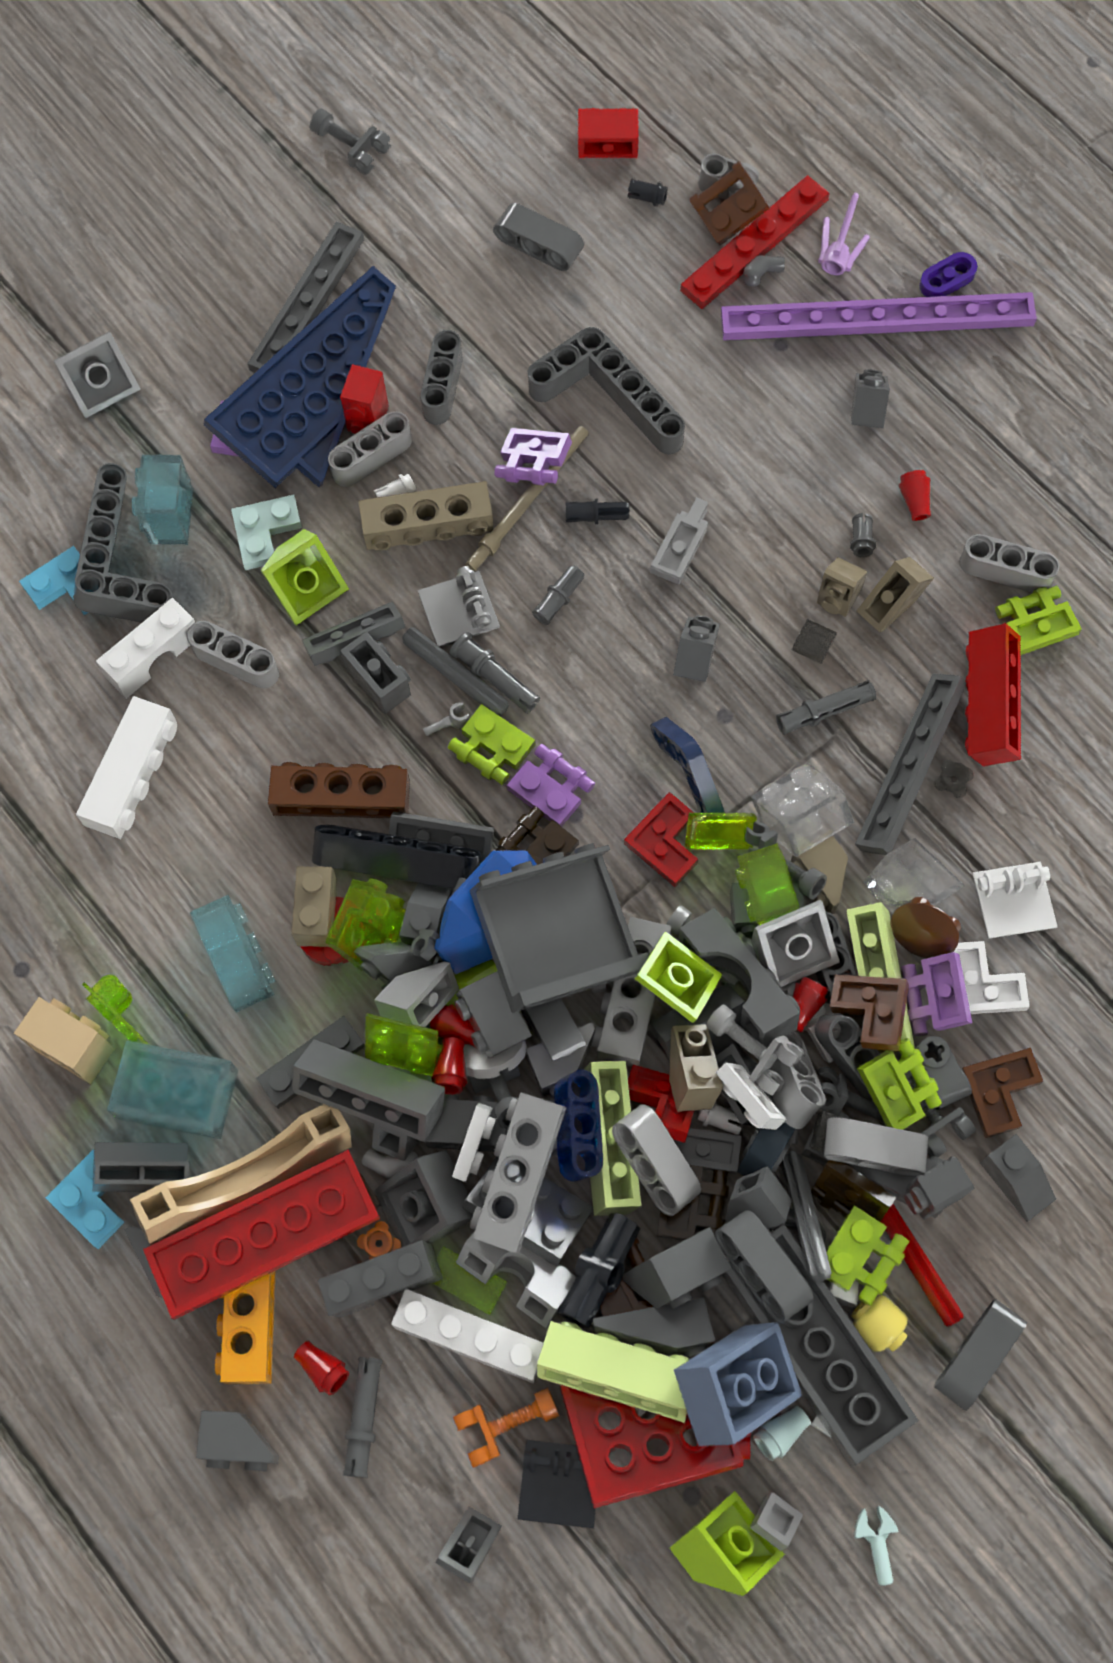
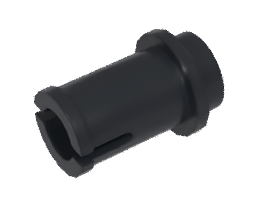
(648, 192)

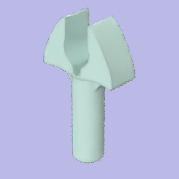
(877, 1542)

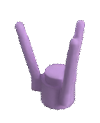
(836, 257)

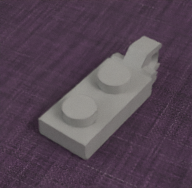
(681, 543)

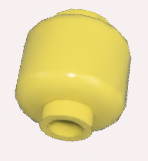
(880, 1324)

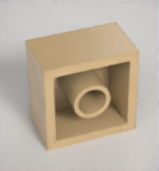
(65, 1038)

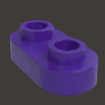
(945, 276)

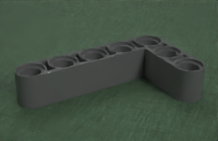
(614, 382)
(98, 550)

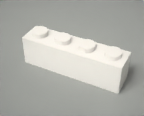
(127, 768)
(468, 1335)

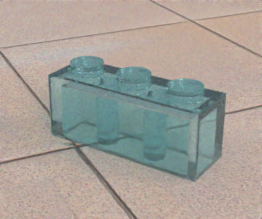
(233, 952)

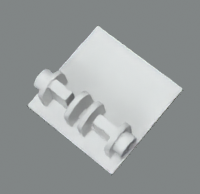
(1015, 899)

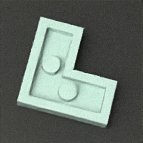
(258, 522)

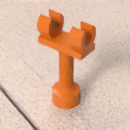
(542, 1407)

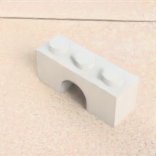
(129, 660)

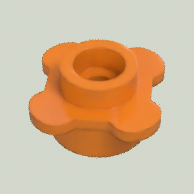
(379, 1232)

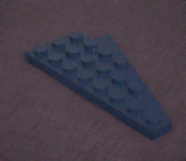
(292, 405)

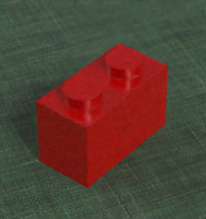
(608, 133)
(363, 398)

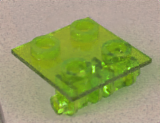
(111, 1000)
(401, 1045)

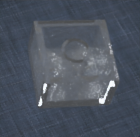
(803, 809)

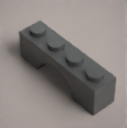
(768, 1009)

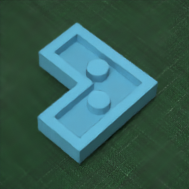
(53, 579)
(83, 1207)

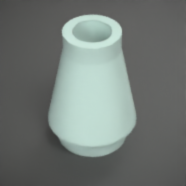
(780, 1433)

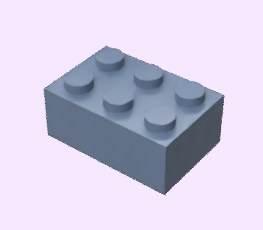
(738, 1384)

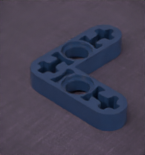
(688, 754)

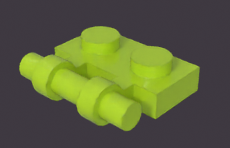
(1043, 627)
(497, 737)
(891, 1090)
(851, 1249)

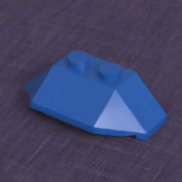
(461, 932)

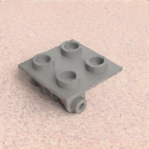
(458, 607)

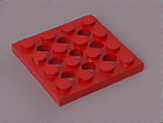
(645, 1472)

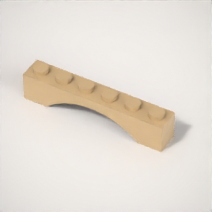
(188, 1201)

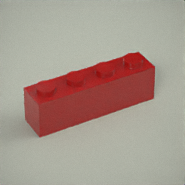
(994, 695)

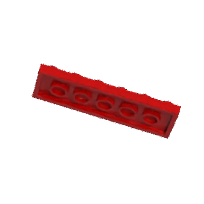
(260, 1234)

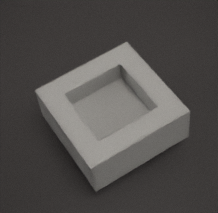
(776, 1521)

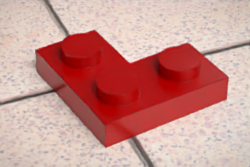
(655, 840)
(654, 1090)

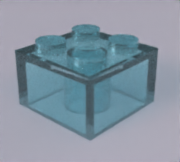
(163, 499)

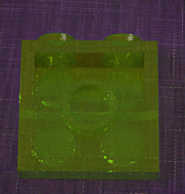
(366, 919)

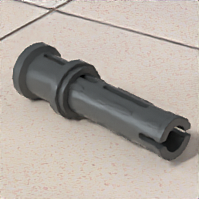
(483, 663)

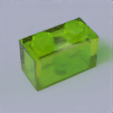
(767, 884)

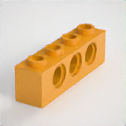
(256, 1364)

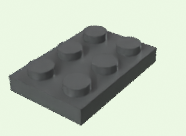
(555, 1218)

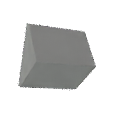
(96, 375)
(796, 944)

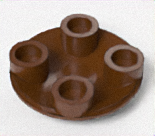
(925, 929)

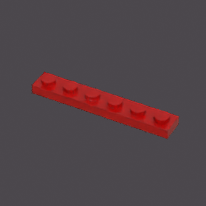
(754, 241)

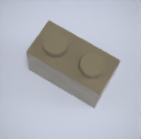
(313, 905)

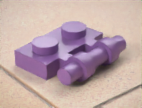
(536, 448)
(540, 790)
(945, 993)

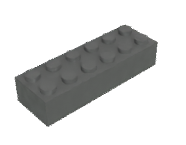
(833, 1365)

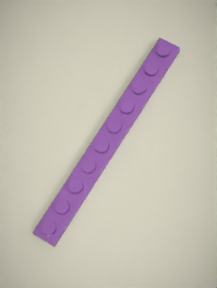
(878, 316)

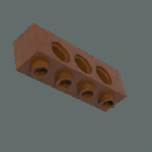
(322, 802)

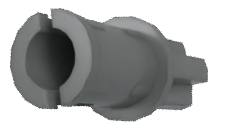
(558, 595)

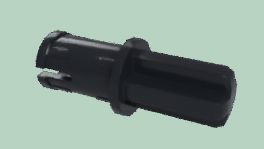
(593, 511)

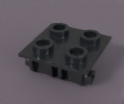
(554, 1486)

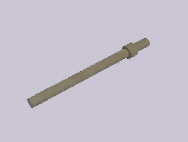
(491, 541)

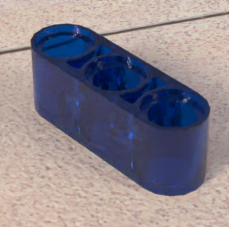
(587, 1110)

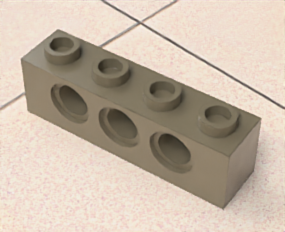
(413, 506)

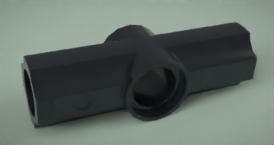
(599, 1270)

